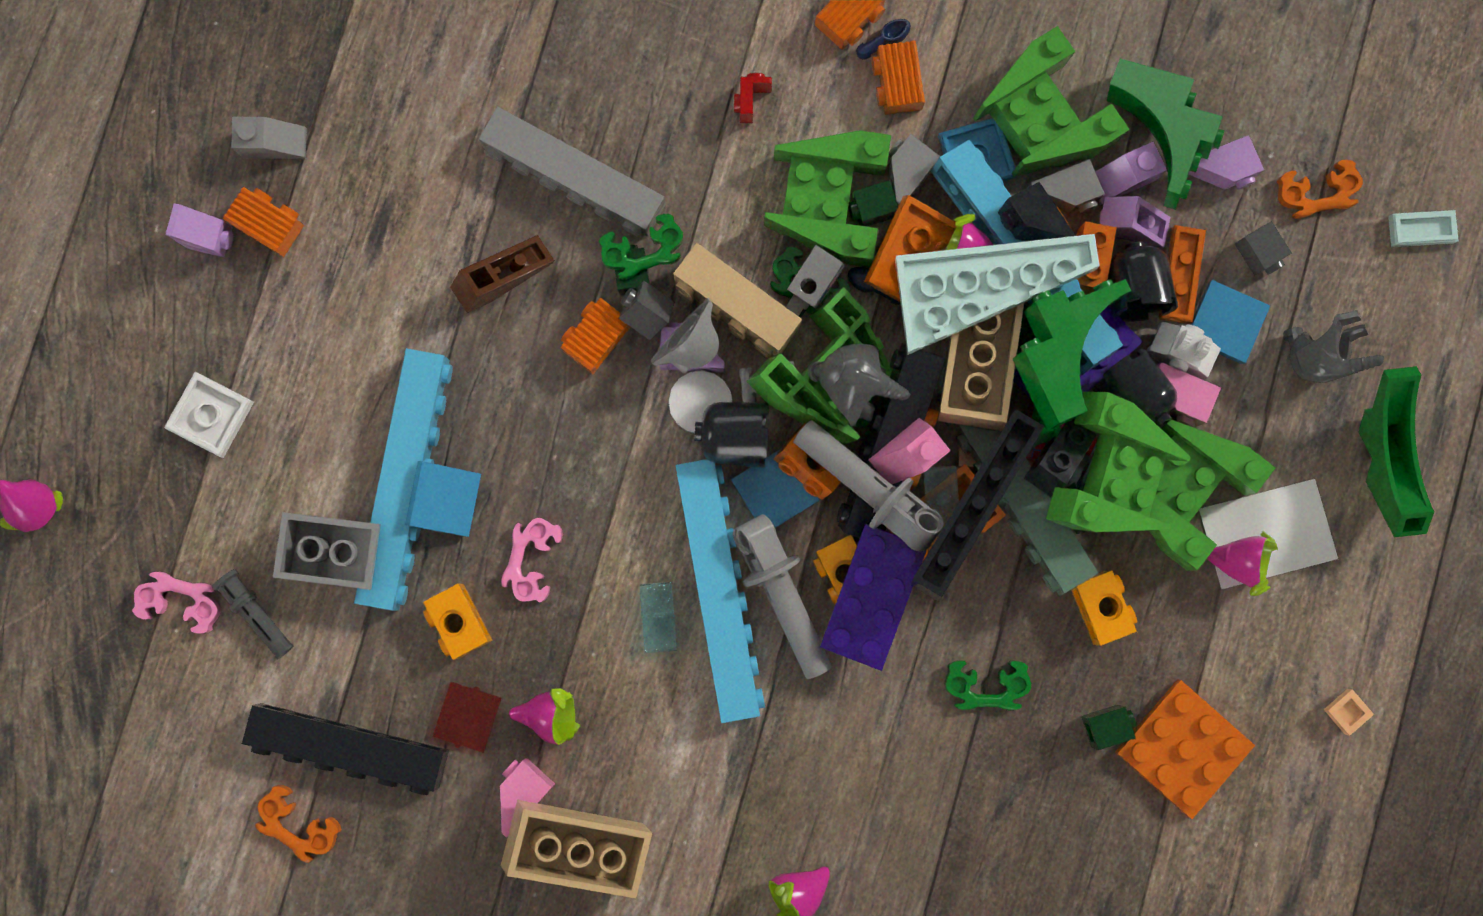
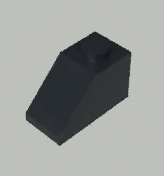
(1033, 216)

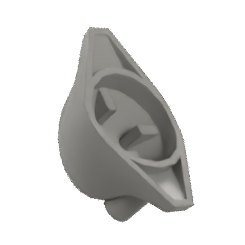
(692, 342)

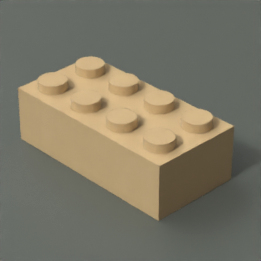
(736, 302)
(981, 372)
(576, 849)

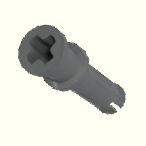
(243, 602)

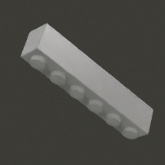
(572, 172)

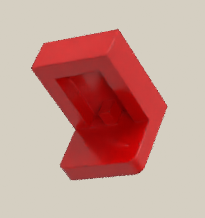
(744, 101)

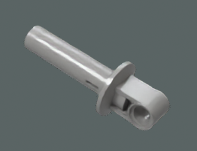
(893, 505)
(770, 569)

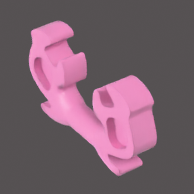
(527, 587)
(149, 595)

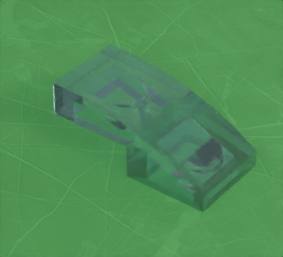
(658, 617)

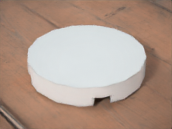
(693, 395)

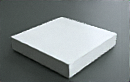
(209, 415)

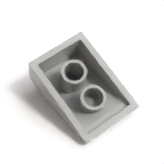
(326, 551)

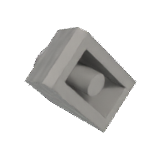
(268, 138)
(910, 166)
(1073, 188)

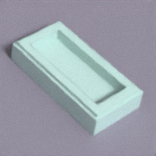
(1423, 228)

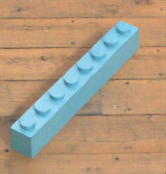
(982, 193)
(409, 441)
(718, 591)

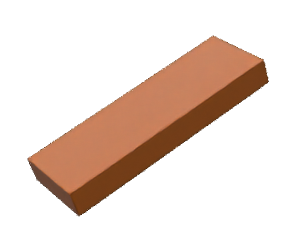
(1185, 263)

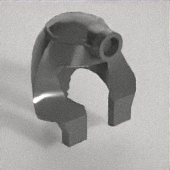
(1327, 358)
(853, 377)

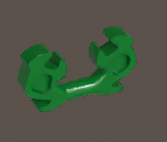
(615, 254)
(785, 268)
(1016, 685)

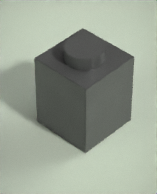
(1264, 249)
(646, 309)

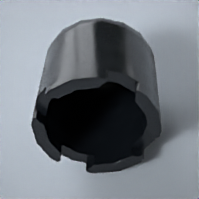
(1149, 279)
(1142, 384)
(734, 433)

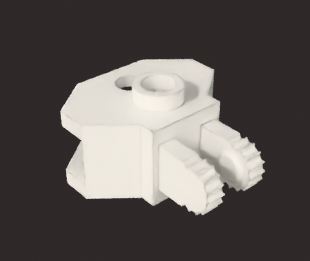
(1184, 349)

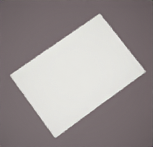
(1287, 514)

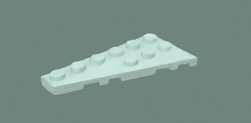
(969, 285)

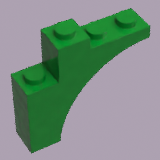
(1165, 107)
(1052, 359)
(1391, 442)

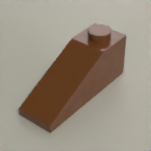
(500, 273)

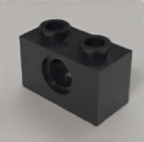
(1060, 457)

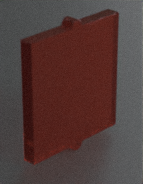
(467, 717)

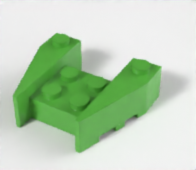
(1039, 117)
(821, 190)
(805, 399)
(1122, 470)
(1188, 485)

